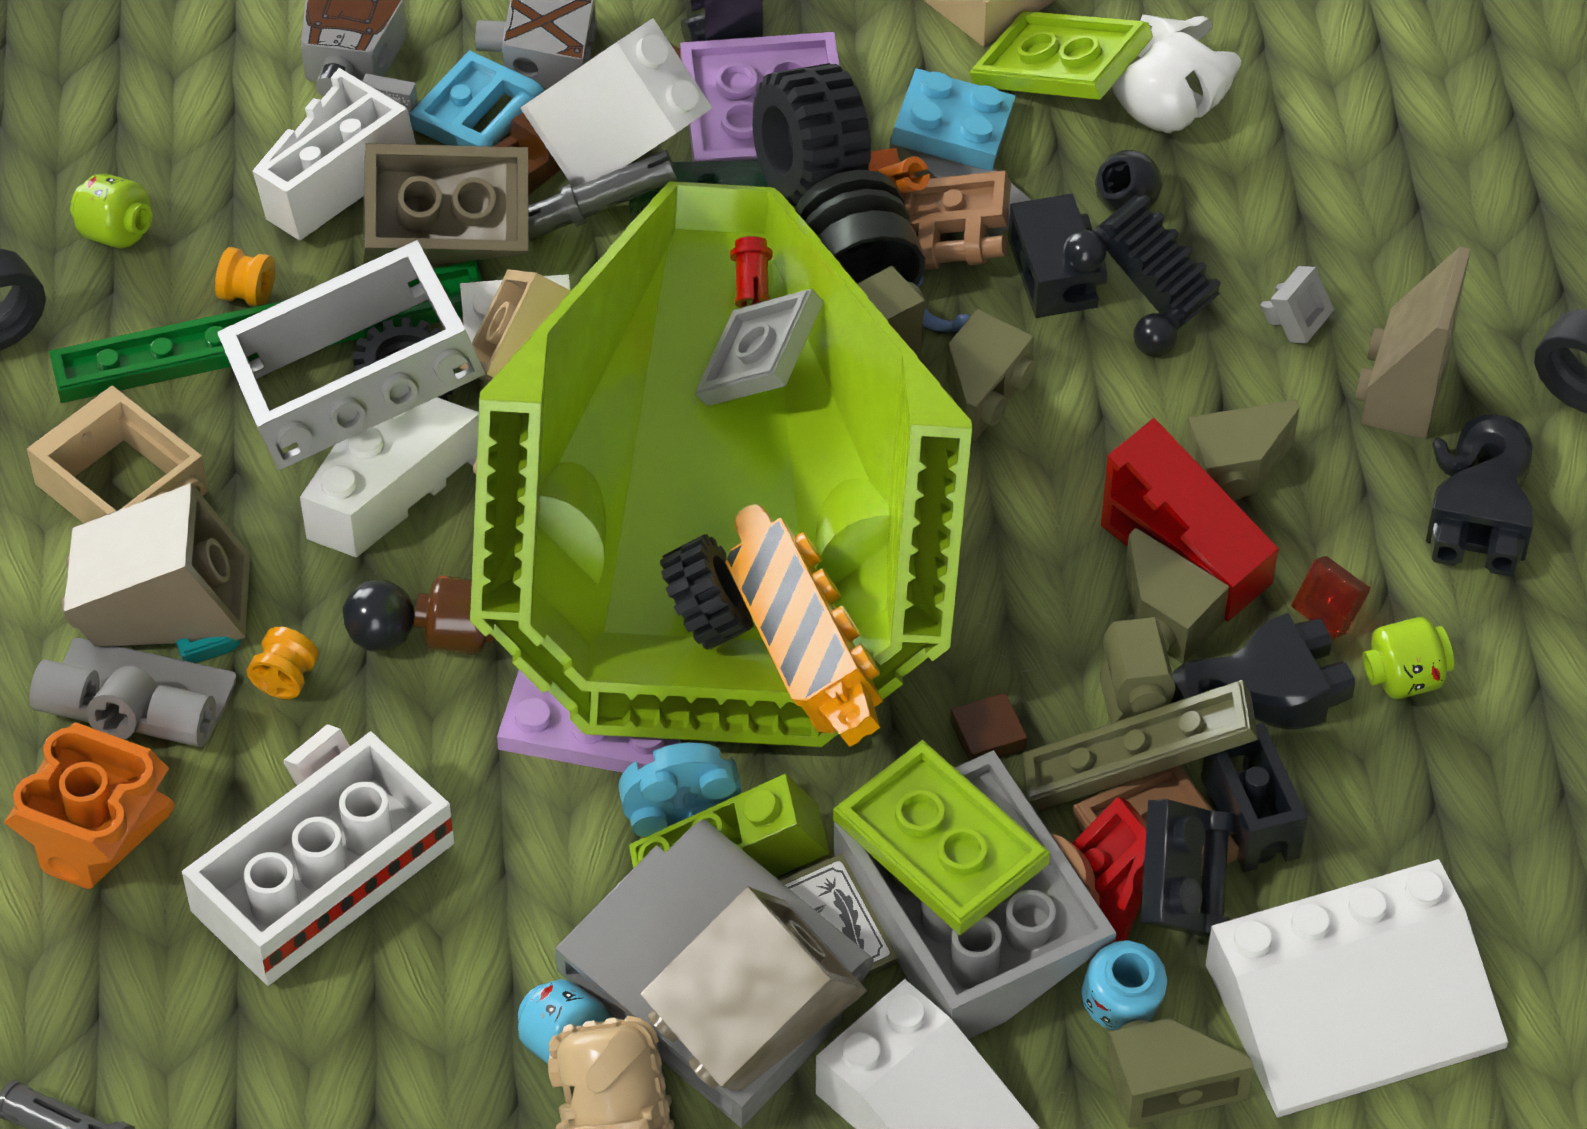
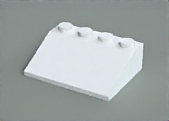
(1356, 987)

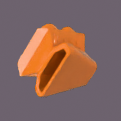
(89, 803)

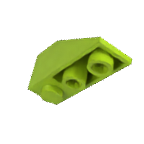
(769, 822)

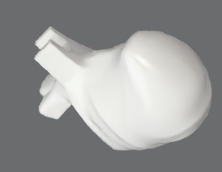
(1156, 85)

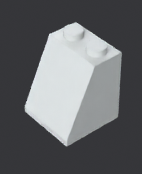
(616, 106)

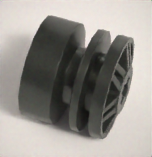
(864, 224)

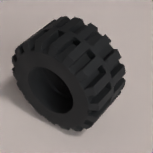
(809, 128)

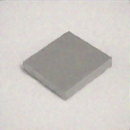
(759, 347)

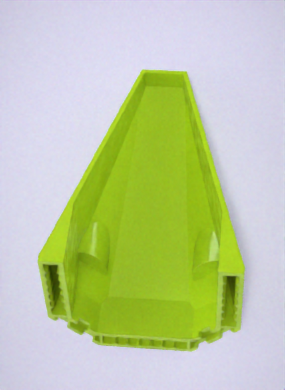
(611, 460)

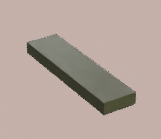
(1140, 745)

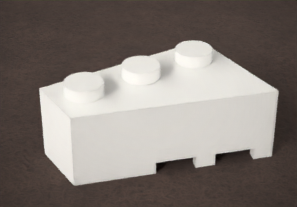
(321, 164)
(384, 471)

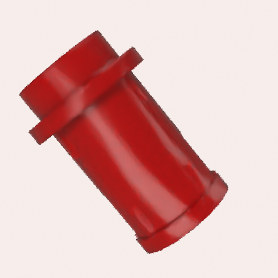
(751, 269)

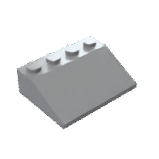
(1010, 952)

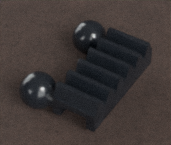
(1153, 264)

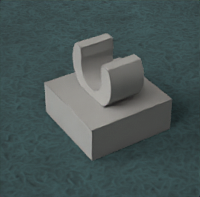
(1299, 305)

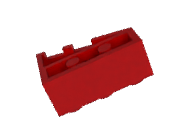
(1175, 501)

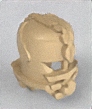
(613, 1076)

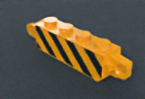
(803, 628)

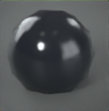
(1125, 176)
(378, 615)

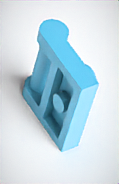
(466, 96)

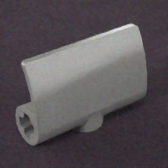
(133, 692)

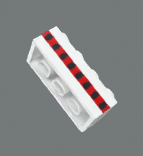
(318, 858)

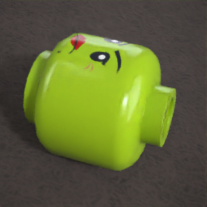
(109, 210)
(1409, 658)

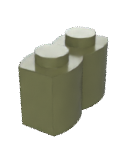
(1136, 669)

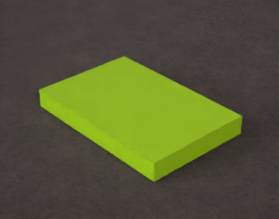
(1061, 54)
(941, 837)

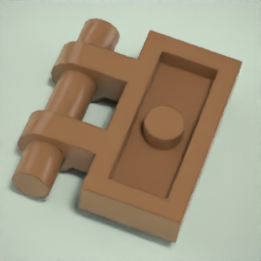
(958, 205)

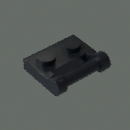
(1174, 867)

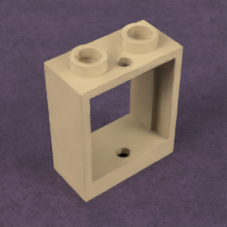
(106, 423)

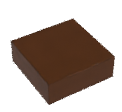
(988, 727)

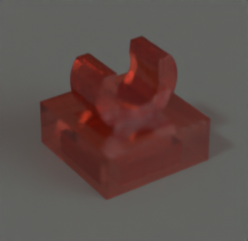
(1331, 595)

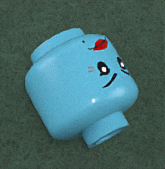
(1123, 984)
(551, 1008)

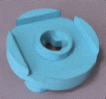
(676, 786)

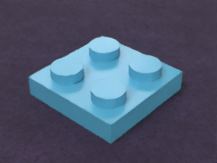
(953, 119)

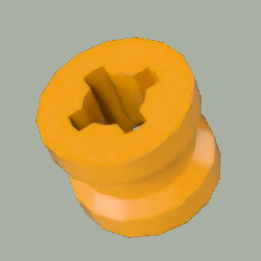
(245, 277)
(282, 663)

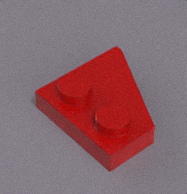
(1117, 856)

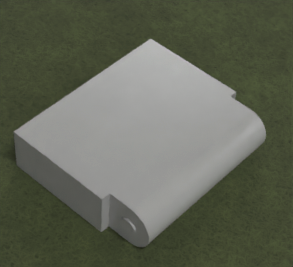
(657, 916)

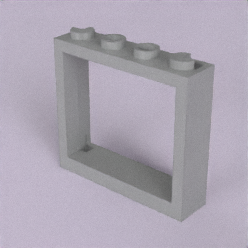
(330, 315)

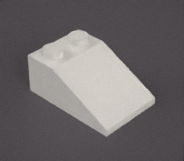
(913, 1071)

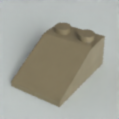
(447, 197)
(1413, 352)

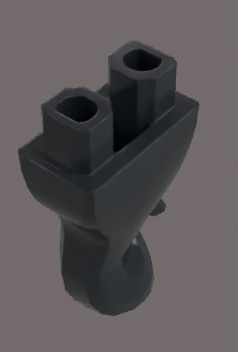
(1483, 503)
(1279, 671)

